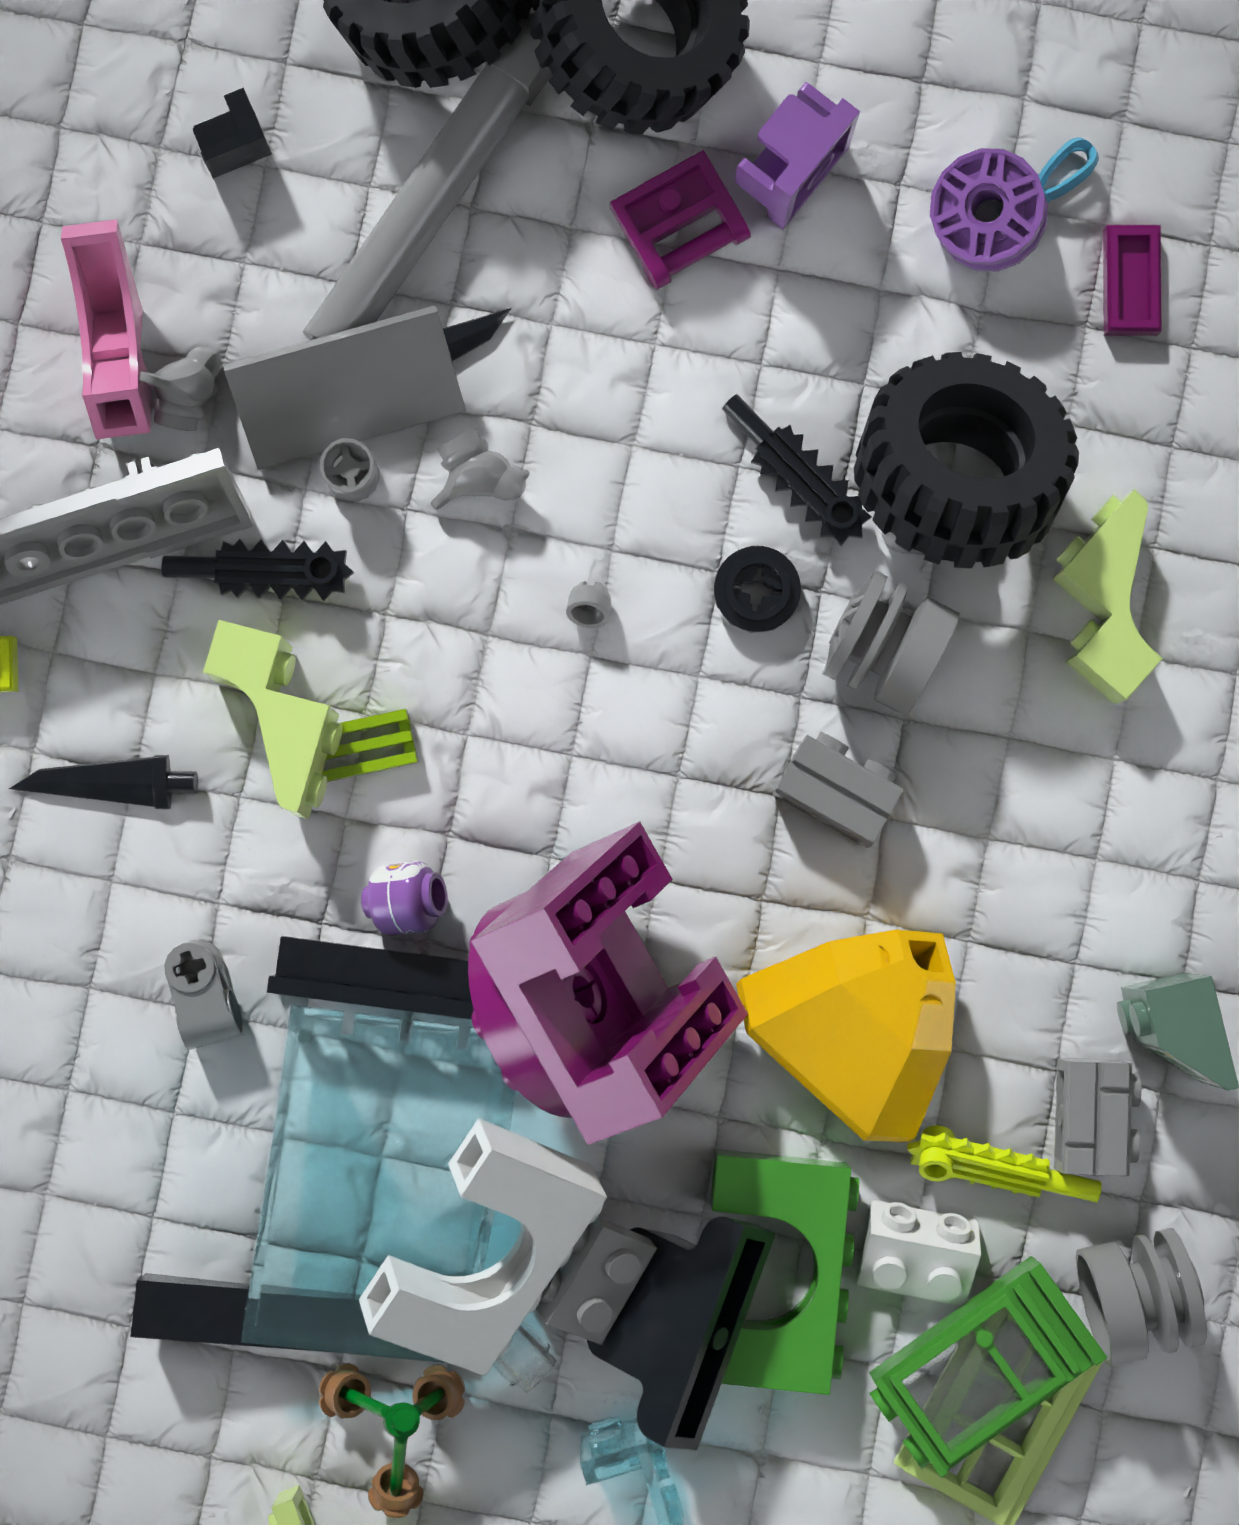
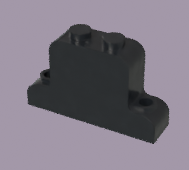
(686, 1324)

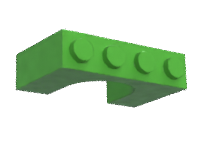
(813, 1196)

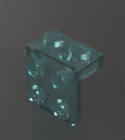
(621, 1448)

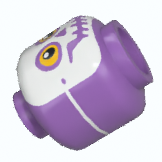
(404, 898)

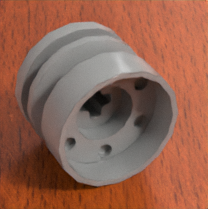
(890, 643)
(1150, 1294)

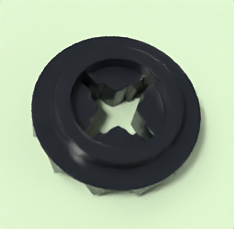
(778, 574)

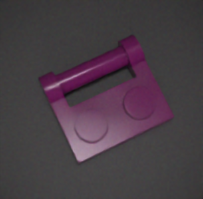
(672, 203)

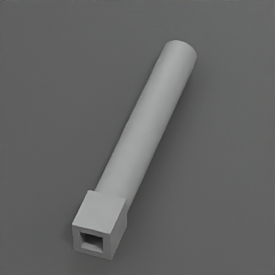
(433, 188)

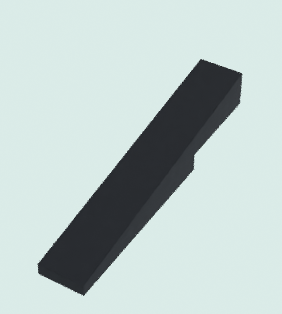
(191, 1310)

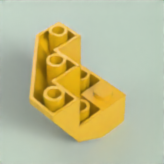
(860, 1026)

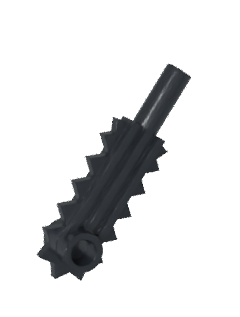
(797, 470)
(238, 568)

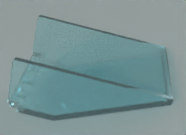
(365, 1173)

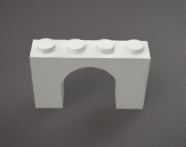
(476, 1315)

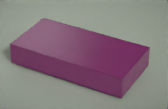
(1132, 280)

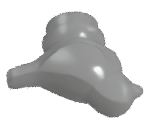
(184, 388)
(477, 471)

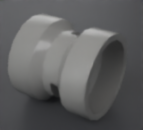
(345, 460)

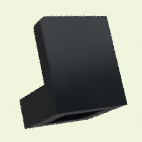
(232, 137)

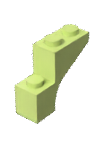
(1101, 579)
(293, 729)

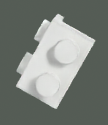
(919, 1253)

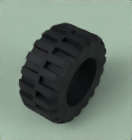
(427, 36)
(631, 86)
(977, 407)

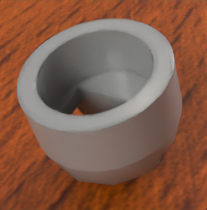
(579, 604)

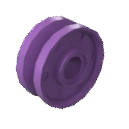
(982, 177)

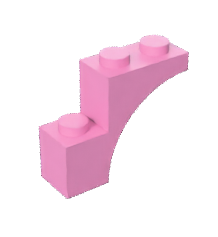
(109, 329)

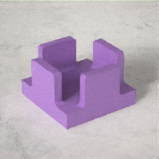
(802, 147)

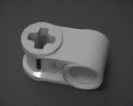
(203, 1005)

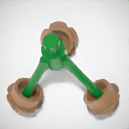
(434, 1397)

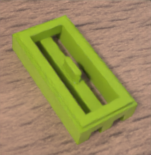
(403, 737)

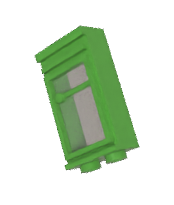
(984, 1366)

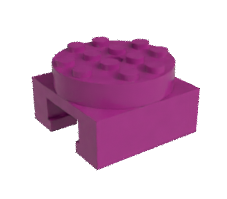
(579, 1001)

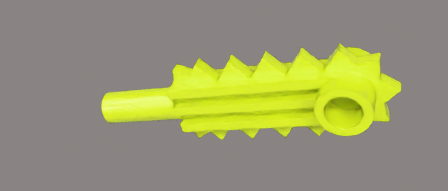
(946, 1157)

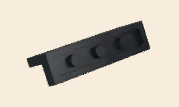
(372, 977)

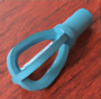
(1069, 147)

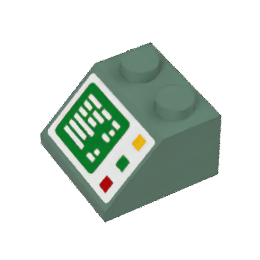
(1181, 1024)

